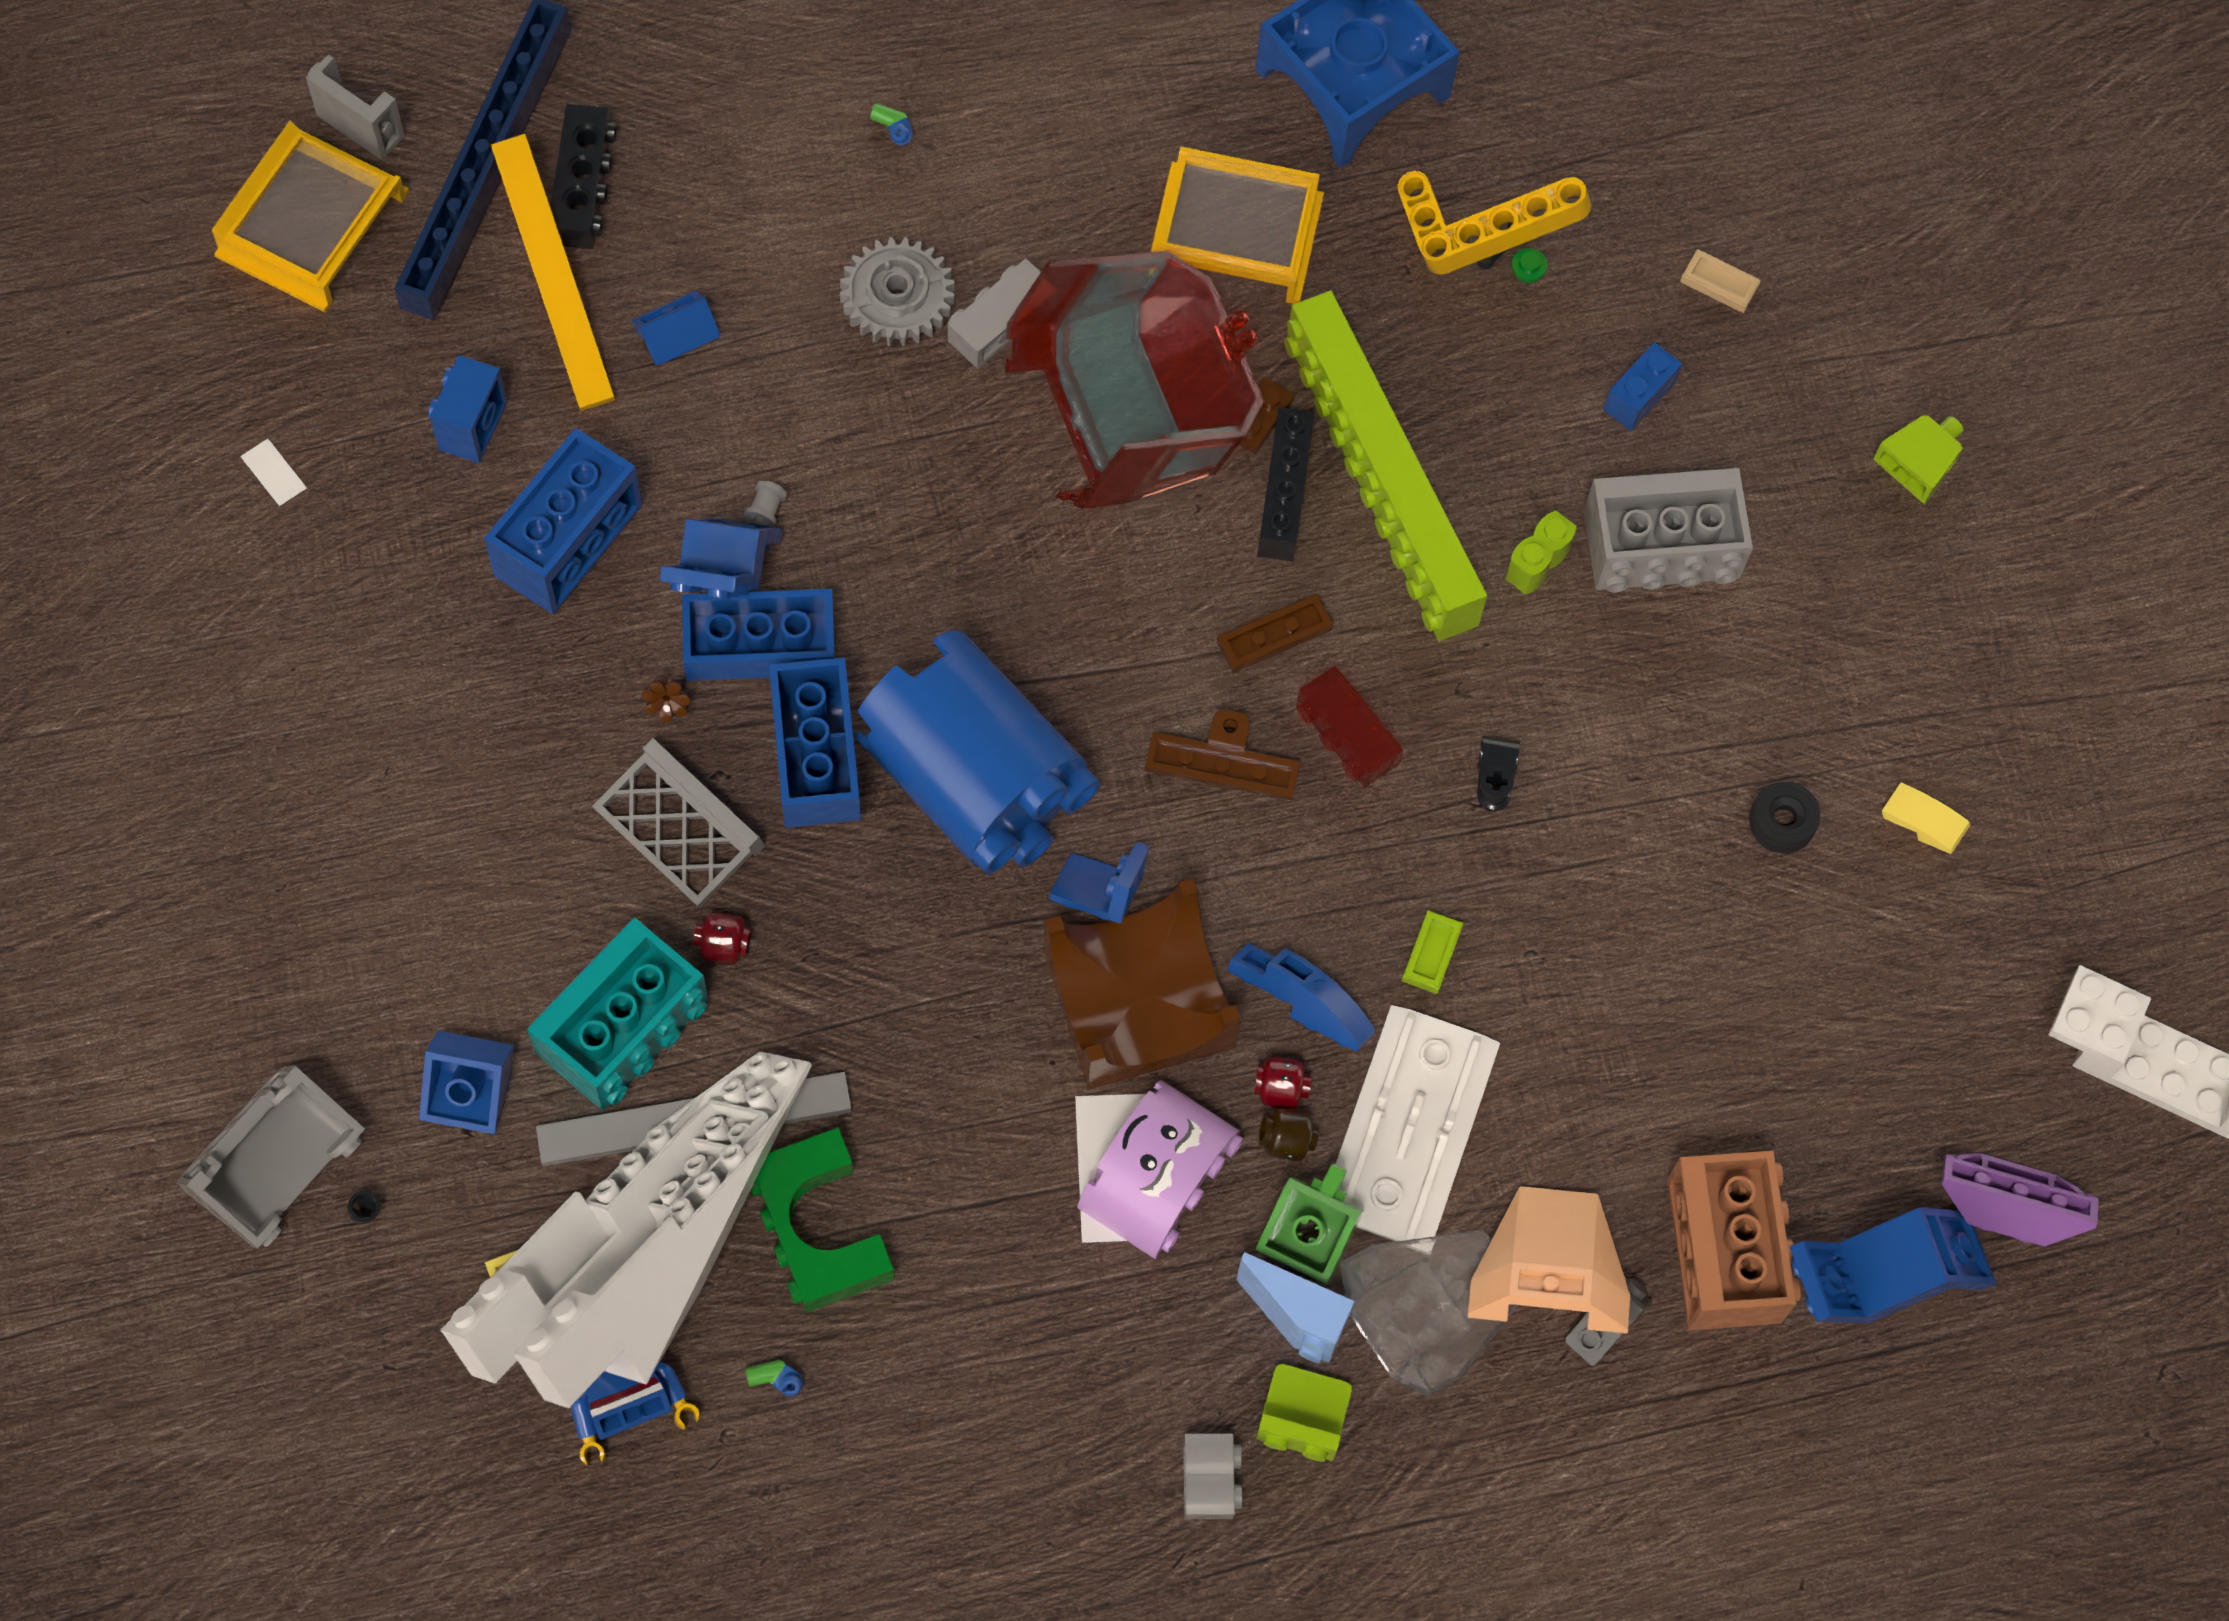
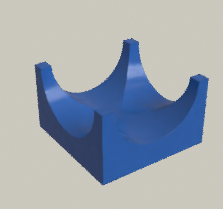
(1357, 61)

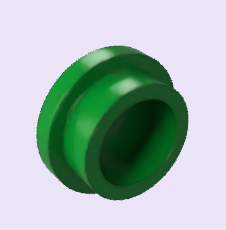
(1529, 265)

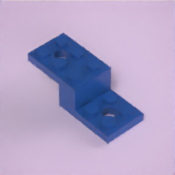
(721, 557)

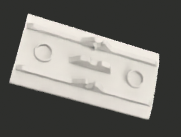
(1413, 1122)

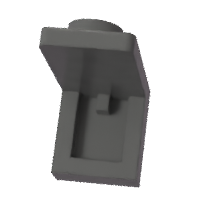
(1595, 1344)

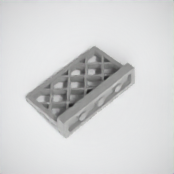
(706, 807)

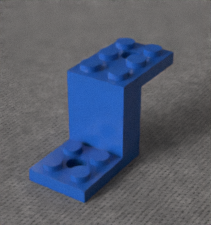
(1891, 1266)

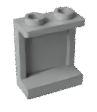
(371, 127)

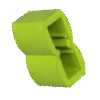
(1540, 552)

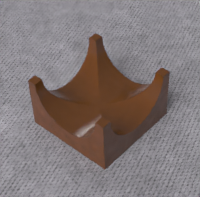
(1140, 990)

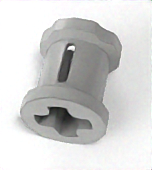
(765, 504)

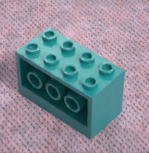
(619, 1015)

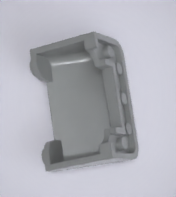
(270, 1155)

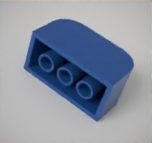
(814, 742)

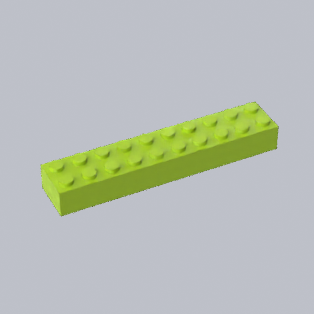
(1384, 467)

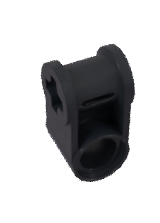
(1496, 769)

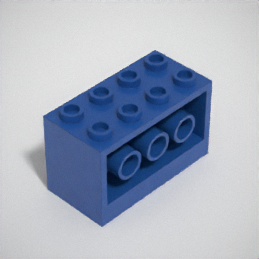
(563, 521)

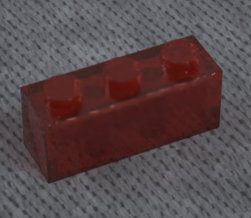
(1348, 727)

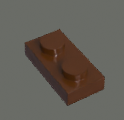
(1265, 420)

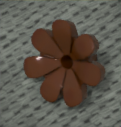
(666, 698)

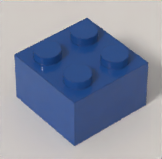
(468, 408)

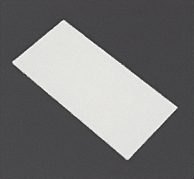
(1098, 1123)

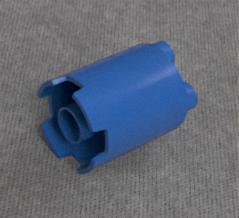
(975, 755)

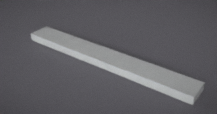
(626, 1129)

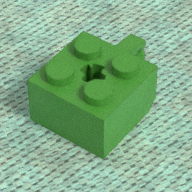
(1300, 1205)

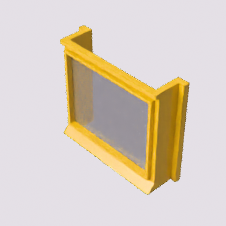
(302, 215)
(1240, 218)

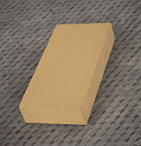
(1720, 281)

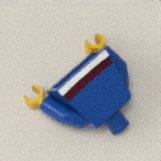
(621, 1403)

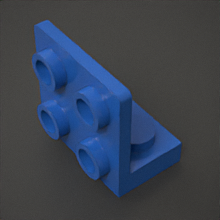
(1099, 886)

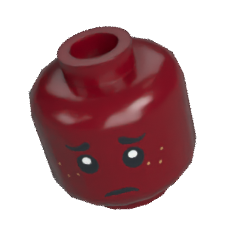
(722, 938)
(1282, 1083)

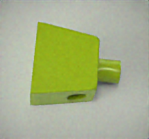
(1921, 454)

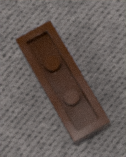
(1274, 633)

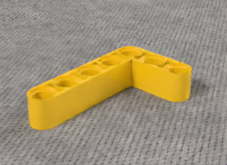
(1486, 223)

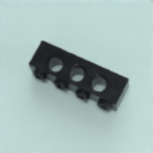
(581, 127)
(1285, 484)

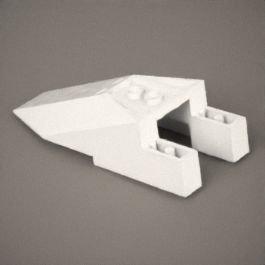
(624, 1266)

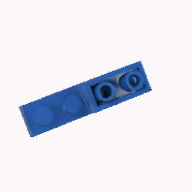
(1316, 998)

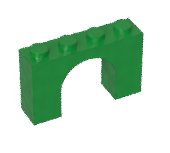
(817, 1274)

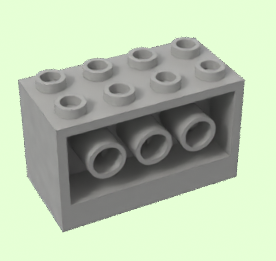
(1667, 529)

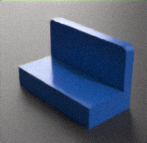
(676, 327)

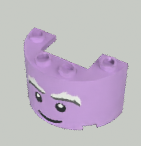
(1158, 1168)

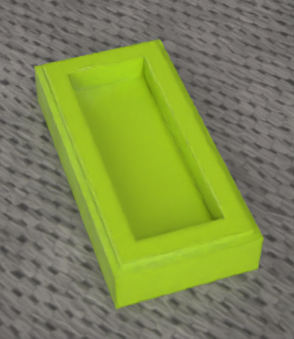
(1432, 952)

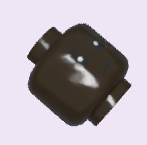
(1288, 1134)

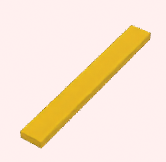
(553, 272)

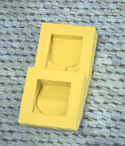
(1928, 817)

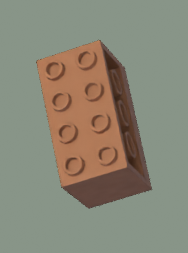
(1732, 1240)

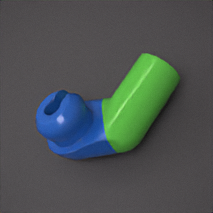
(896, 121)
(778, 1374)

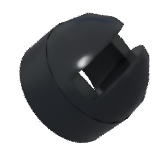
(367, 1201)

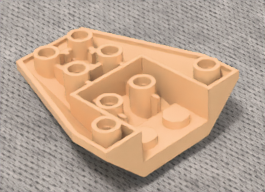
(1552, 1255)

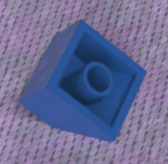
(465, 1082)

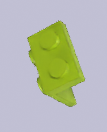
(1304, 1413)

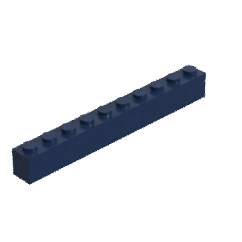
(475, 171)

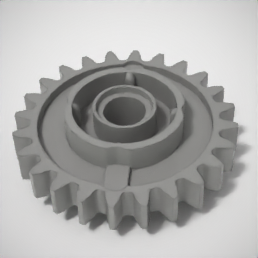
(902, 315)

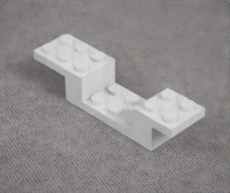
(2141, 1053)

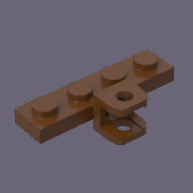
(1223, 759)

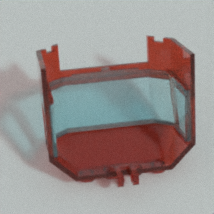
(1138, 370)

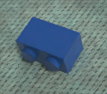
(1642, 386)

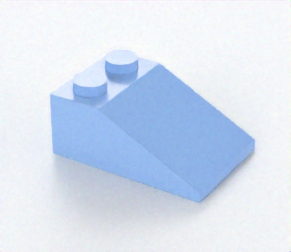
(1301, 1310)

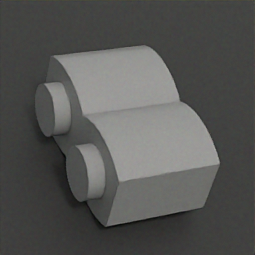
(1209, 1476)

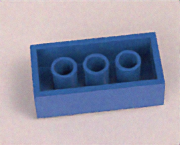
(753, 631)

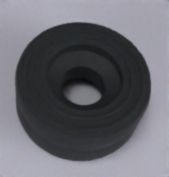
(1797, 801)

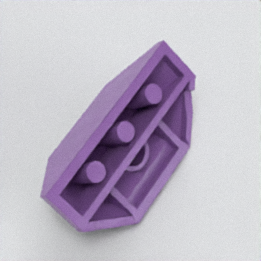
(2017, 1199)

